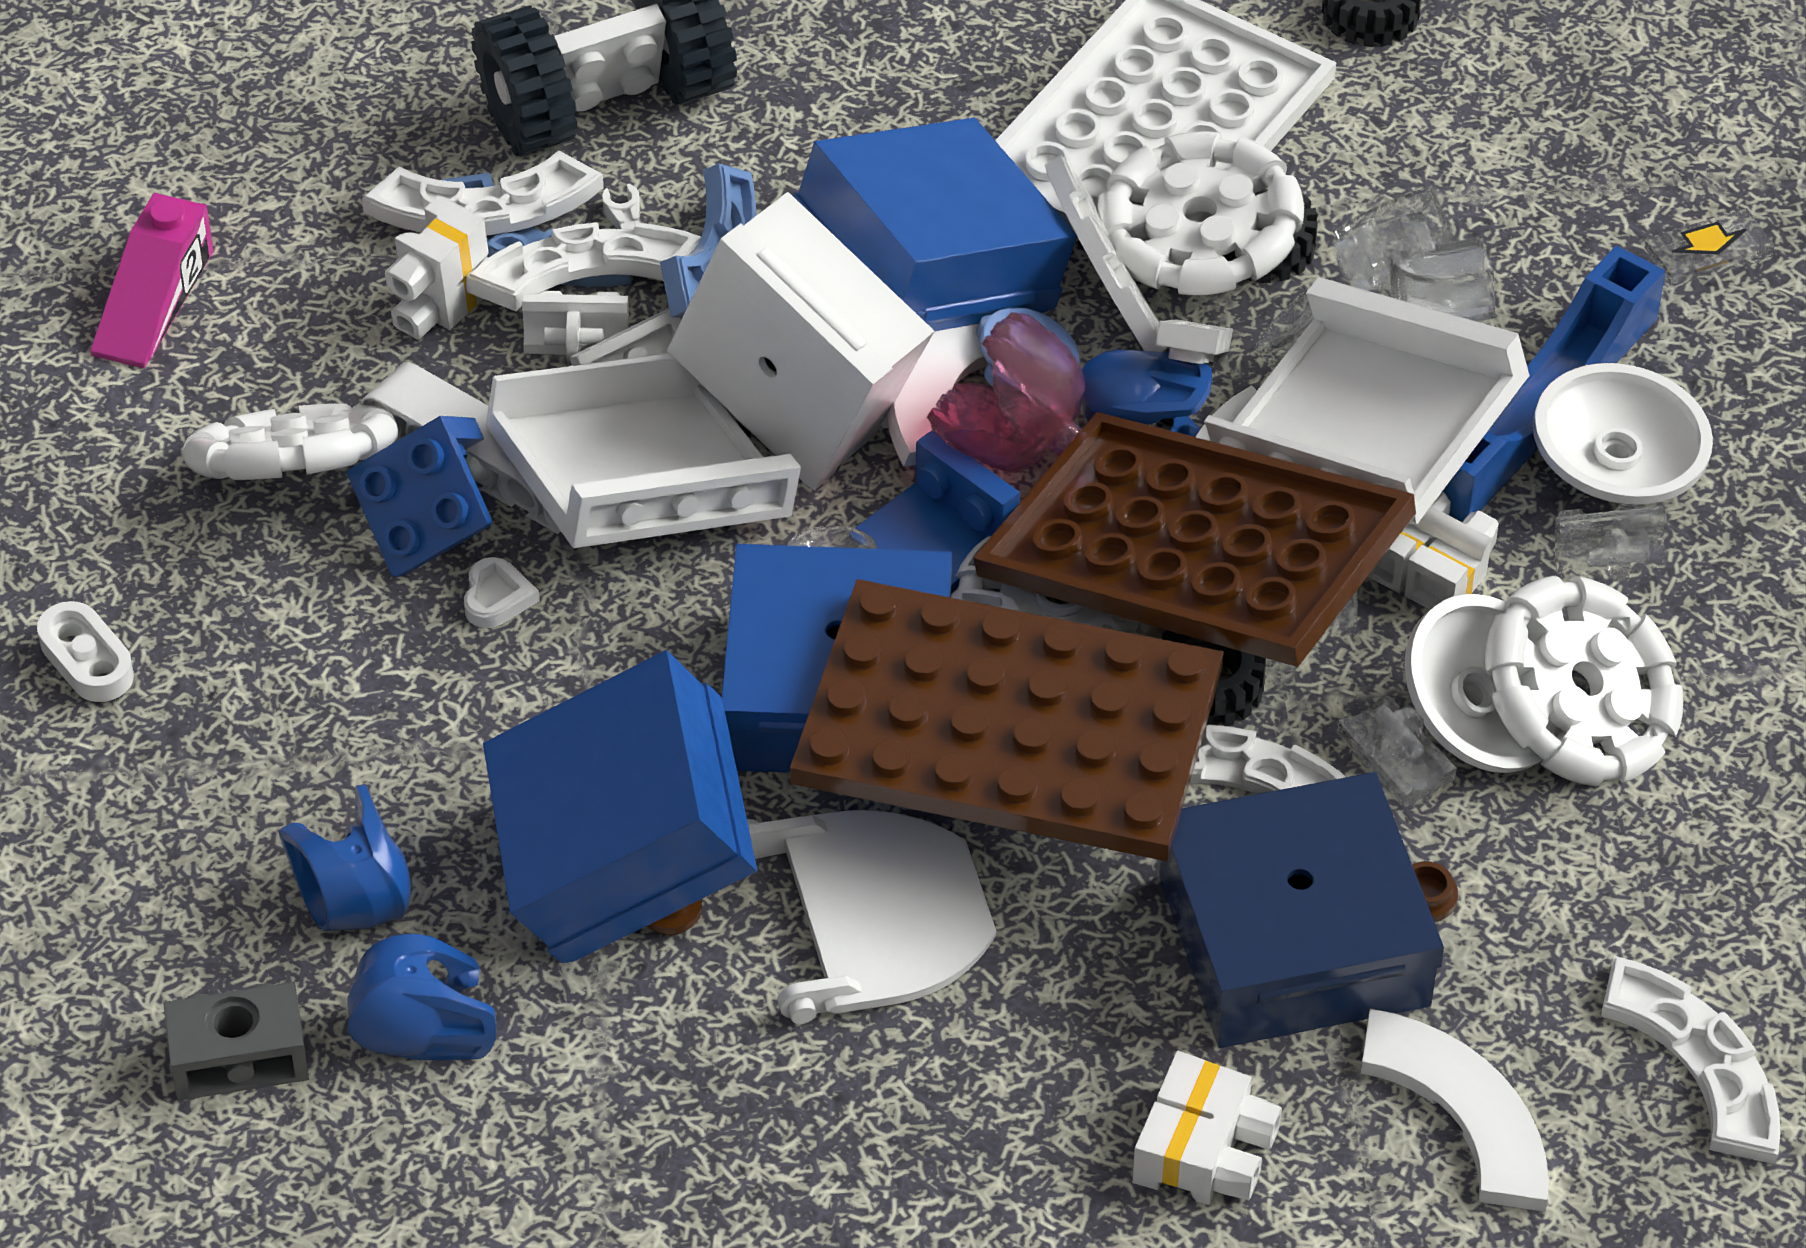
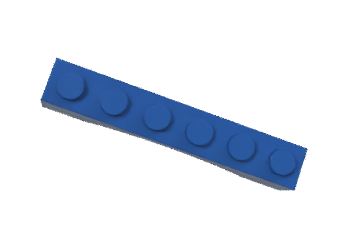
(1600, 326)

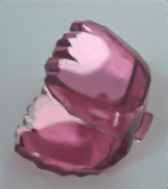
(1031, 404)

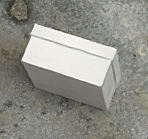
(799, 338)

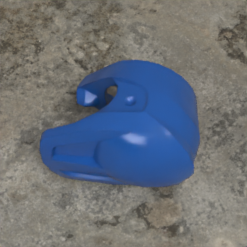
(1146, 388)
(353, 879)
(409, 1012)

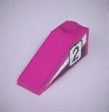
(153, 279)

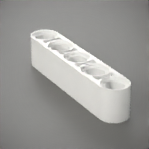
(419, 397)

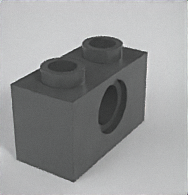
(213, 1062)

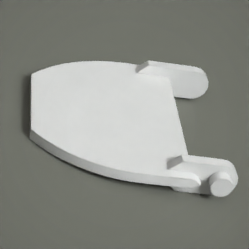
(885, 905)

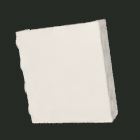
(1381, 392)
(634, 451)

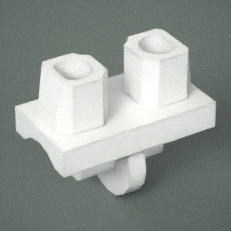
(571, 322)

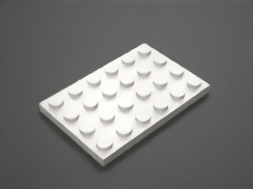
(1160, 75)

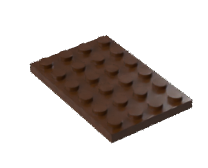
(1196, 537)
(1009, 719)

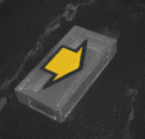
(1709, 248)

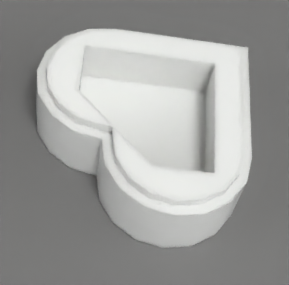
(497, 593)

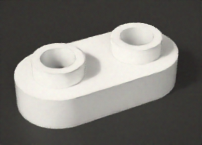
(89, 654)

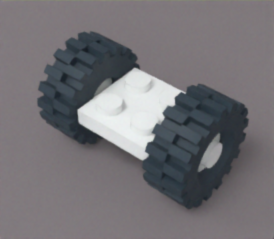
(544, 78)

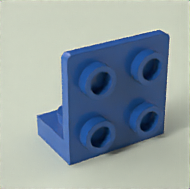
(422, 493)
(946, 508)

